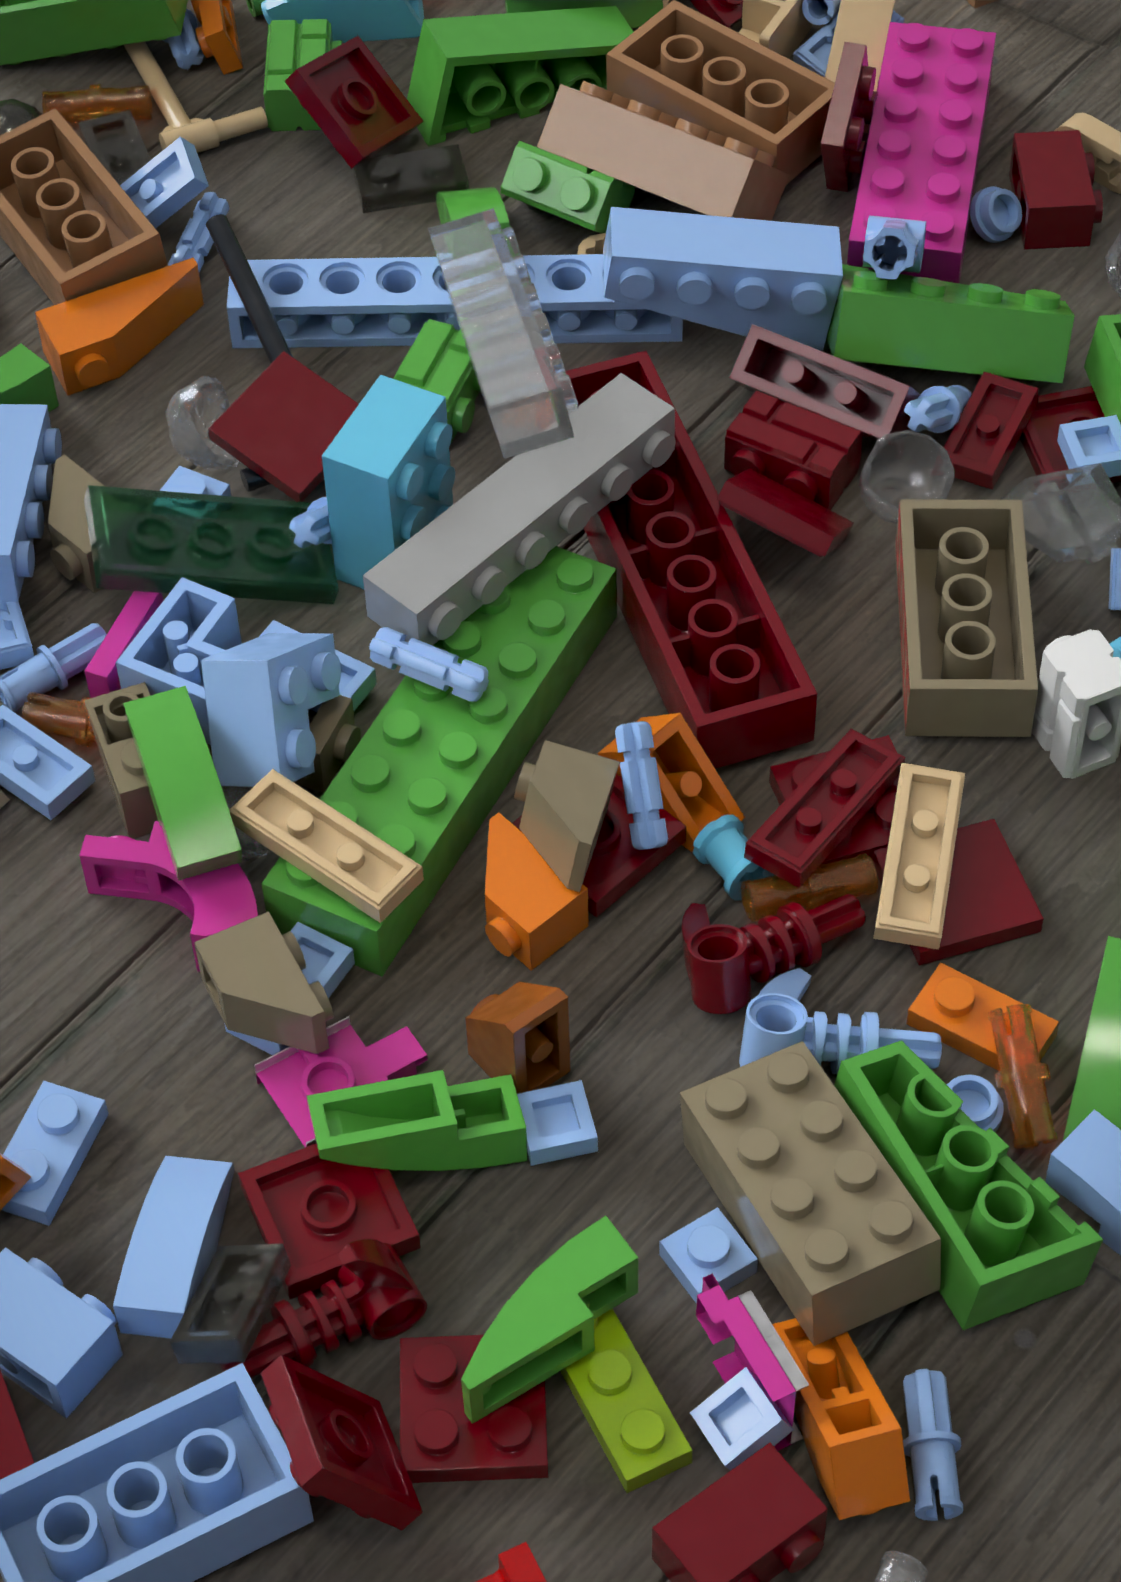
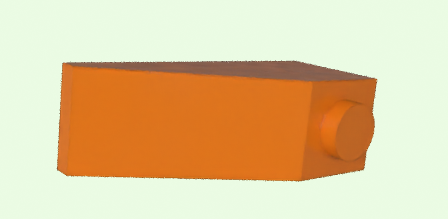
(116, 326)
(846, 1425)

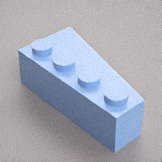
(725, 271)

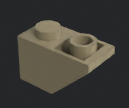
(122, 759)
(260, 985)

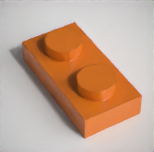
(218, 33)
(958, 1011)

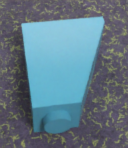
(366, 18)

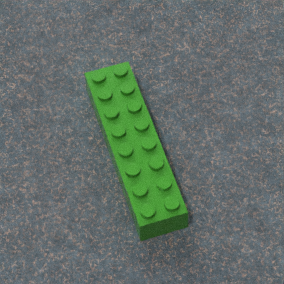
(442, 762)

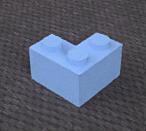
(180, 633)
(262, 701)

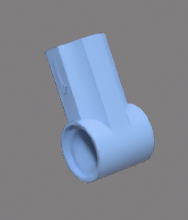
(894, 246)

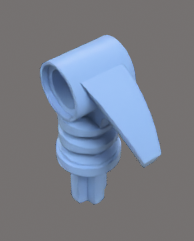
(780, 1020)

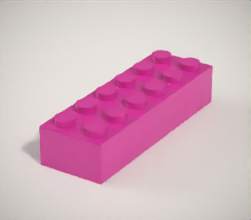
(926, 140)

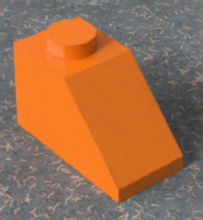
(687, 778)
(525, 900)

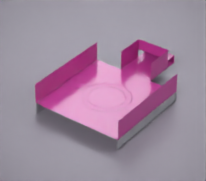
(346, 1064)
(755, 1347)

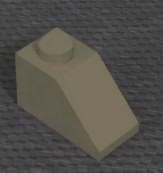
(69, 524)
(565, 807)

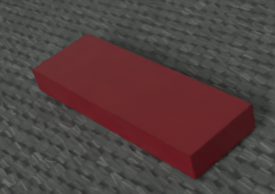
(824, 808)

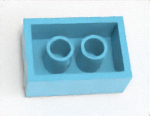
(386, 475)

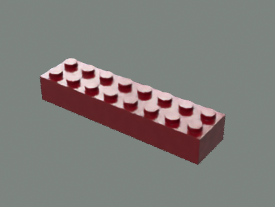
(698, 598)

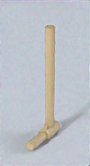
(200, 132)

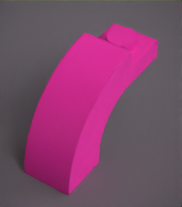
(146, 872)

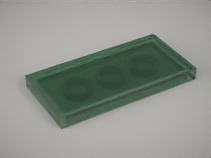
(218, 541)

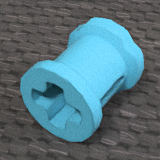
(723, 847)

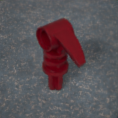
(724, 957)
(372, 1293)

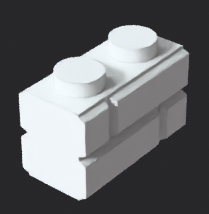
(1079, 703)

